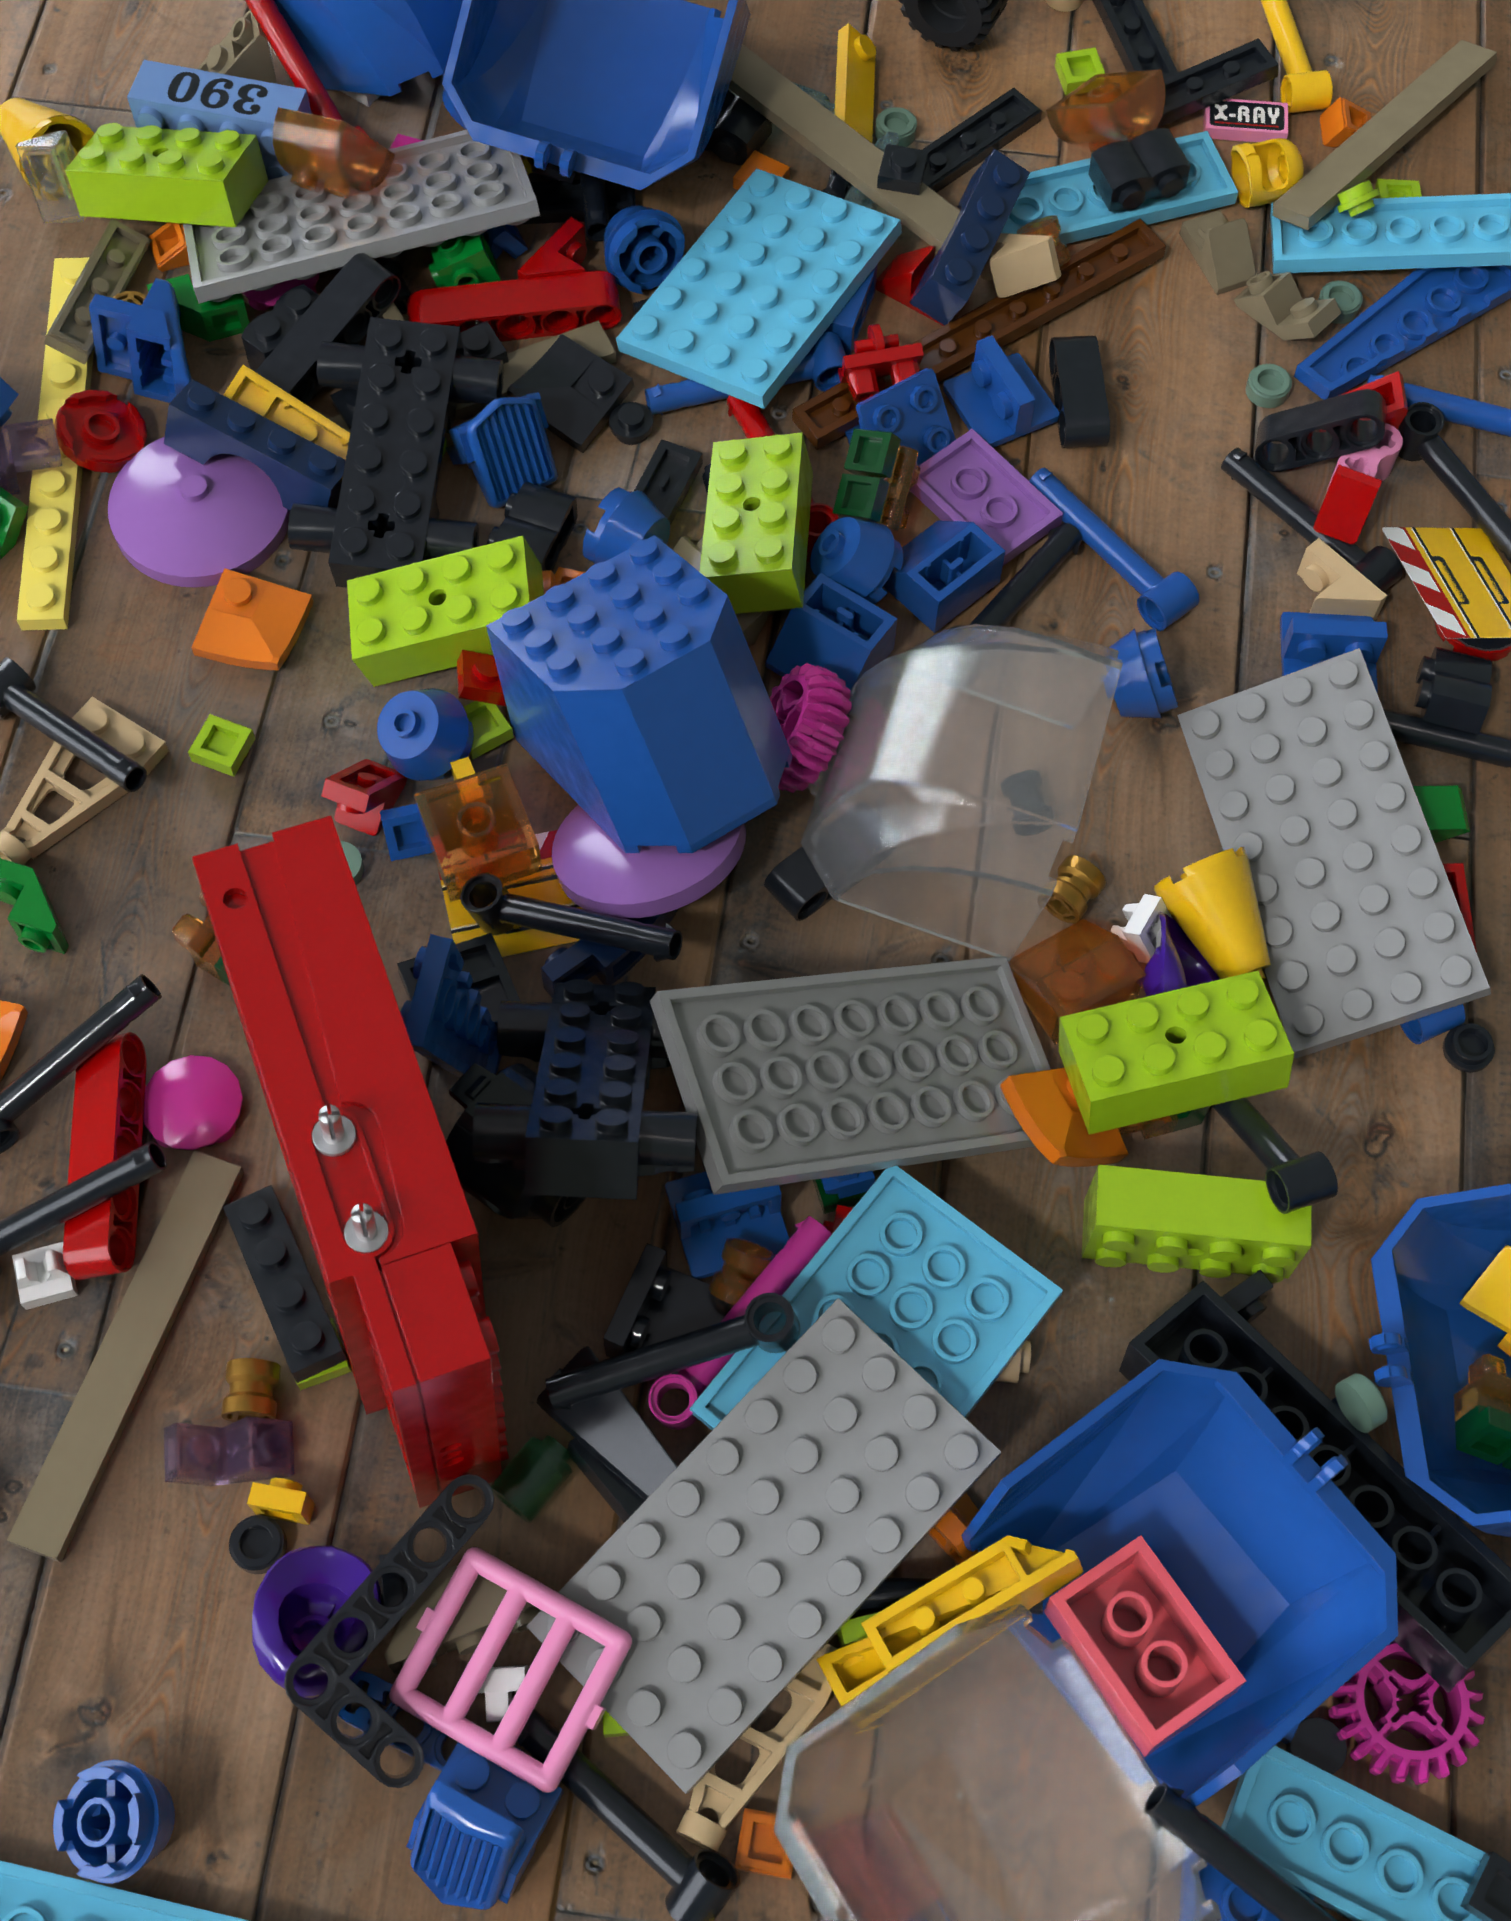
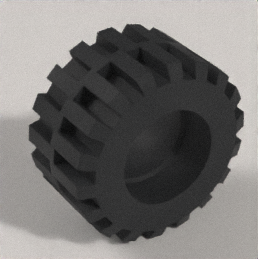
(953, 21)

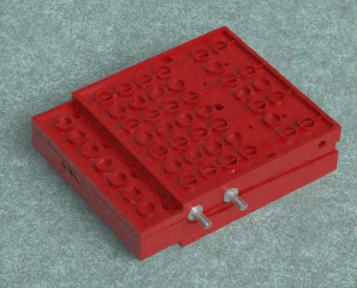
(362, 1148)

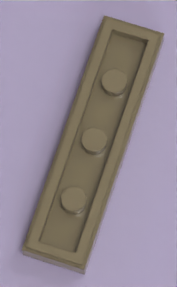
(104, 274)

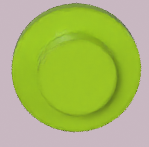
(1357, 198)

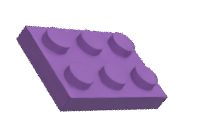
(980, 486)

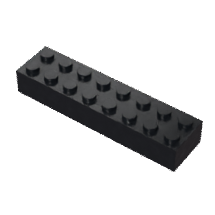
(1448, 1581)

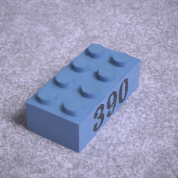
(213, 102)

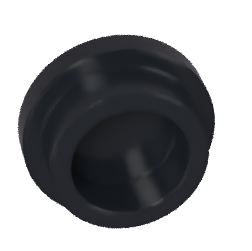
(631, 422)
(1468, 1047)

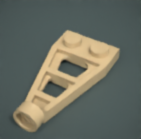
(38, 835)
(809, 1697)

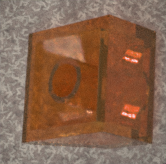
(478, 829)
(1075, 973)

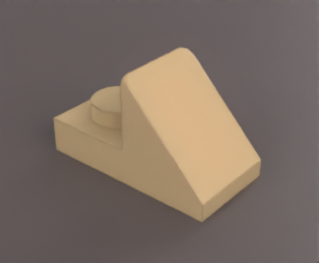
(1021, 263)
(1340, 585)

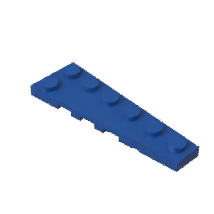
(1402, 322)
(446, 1013)

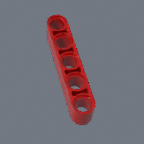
(523, 306)
(104, 1128)

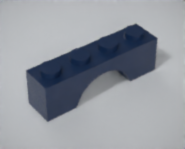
(965, 251)
(210, 424)

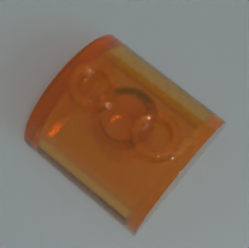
(1110, 108)
(328, 152)

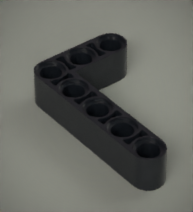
(379, 1621)

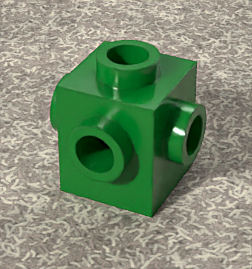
(463, 262)

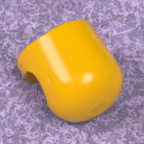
(1265, 170)

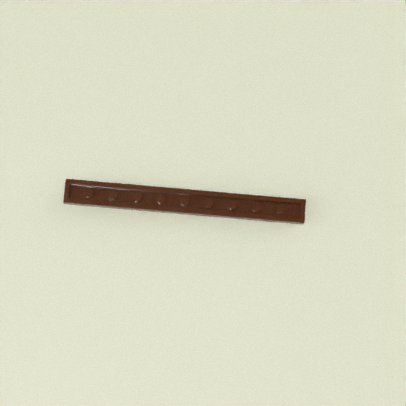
(1006, 318)

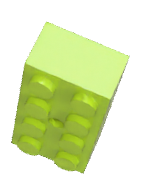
(167, 175)
(758, 521)
(433, 609)
(1174, 1052)
(1191, 1224)

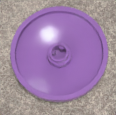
(192, 518)
(641, 884)

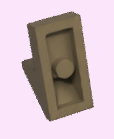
(1220, 250)

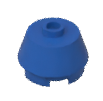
(642, 247)
(626, 520)
(857, 556)
(1144, 680)
(424, 733)
(113, 1821)

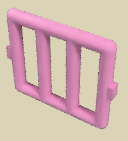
(451, 1718)

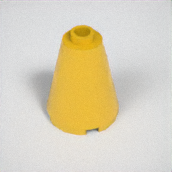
(27, 120)
(1220, 912)

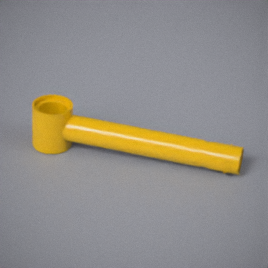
(1301, 86)

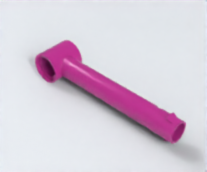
(773, 1279)

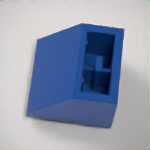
(946, 571)
(833, 632)

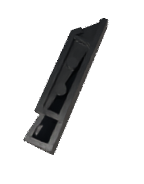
(612, 1445)

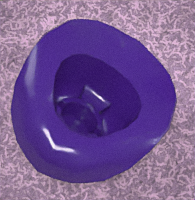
(1175, 962)
(295, 1604)

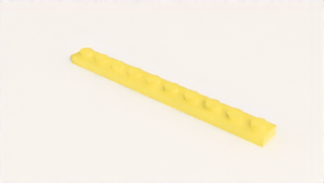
(53, 490)

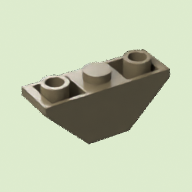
(242, 52)
(467, 1626)

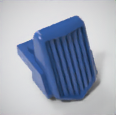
(142, 341)
(505, 447)
(477, 1831)

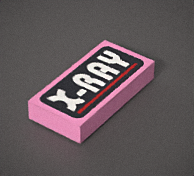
(1246, 120)

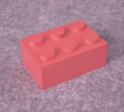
(1144, 1645)

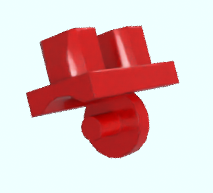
(877, 358)

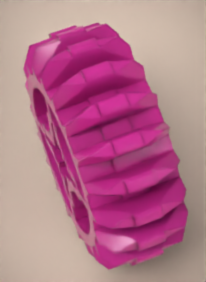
(813, 716)
(1421, 1722)

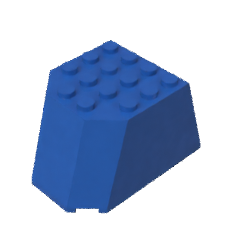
(643, 700)

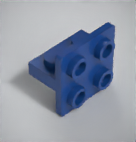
(1000, 396)
(911, 412)
(1319, 637)
(710, 1219)

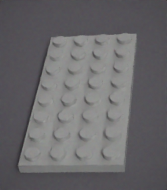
(429, 196)
(1336, 854)
(849, 1069)
(769, 1540)

